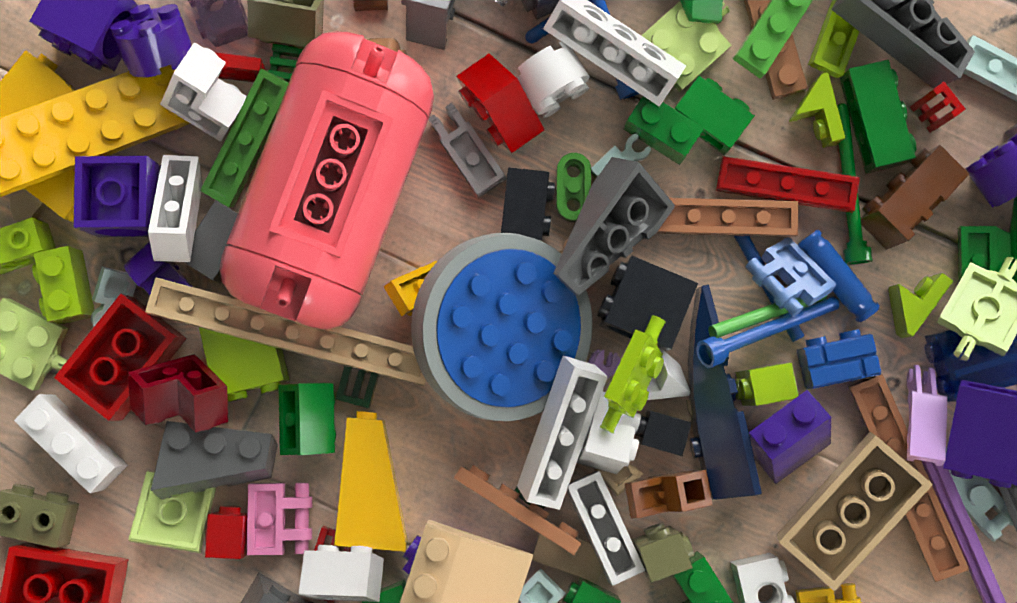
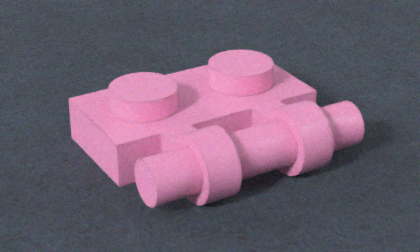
(267, 518)

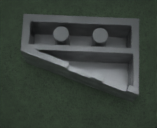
(210, 459)

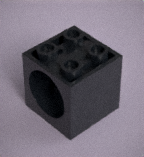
(643, 292)

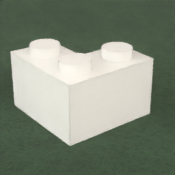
(202, 97)
(609, 450)

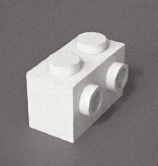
(341, 574)

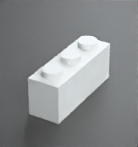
(175, 209)
(71, 442)
(604, 528)

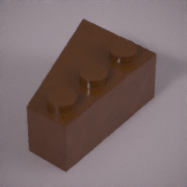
(912, 196)

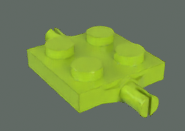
(637, 368)

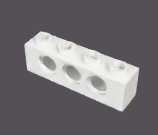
(615, 48)
(757, 571)

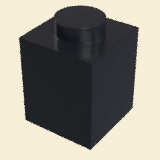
(663, 432)

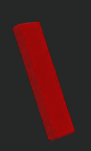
(788, 184)

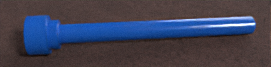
(715, 350)

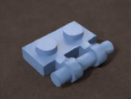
(797, 270)

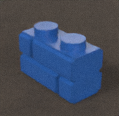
(838, 361)

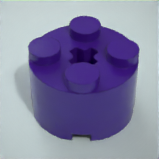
(151, 39)
(996, 173)

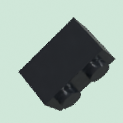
(526, 203)

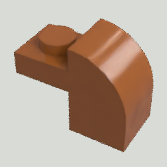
(668, 493)

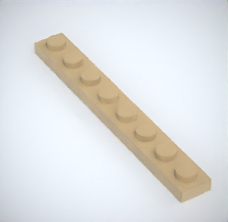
(251, 323)

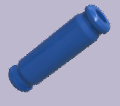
(849, 287)

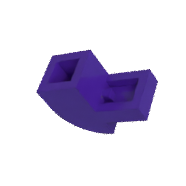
(144, 269)

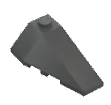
(616, 216)

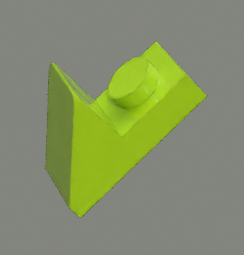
(821, 103)
(912, 310)

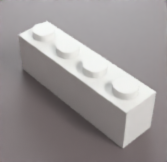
(561, 432)

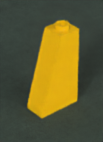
(369, 492)

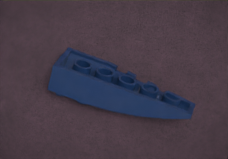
(718, 427)

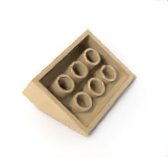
(464, 569)

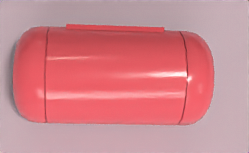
(328, 180)

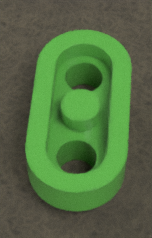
(572, 188)

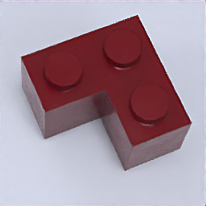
(179, 388)

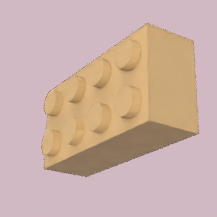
(853, 511)

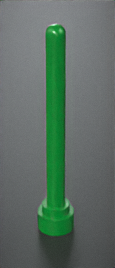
(856, 249)

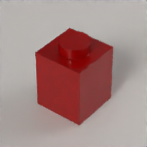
(226, 533)

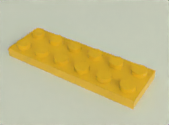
(82, 123)

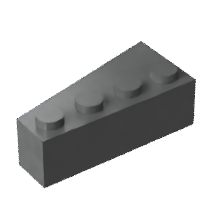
(911, 35)

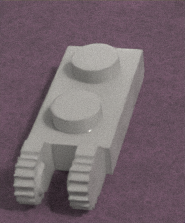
(469, 153)

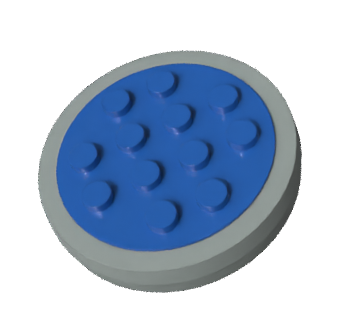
(497, 326)

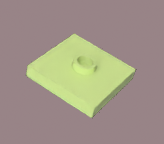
(172, 521)

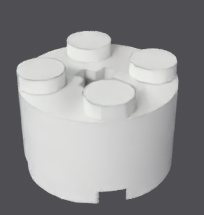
(552, 78)

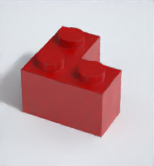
(501, 101)

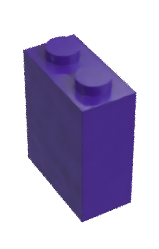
(984, 434)
(791, 436)

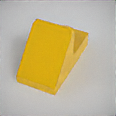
(406, 287)

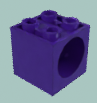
(83, 28)
(114, 195)

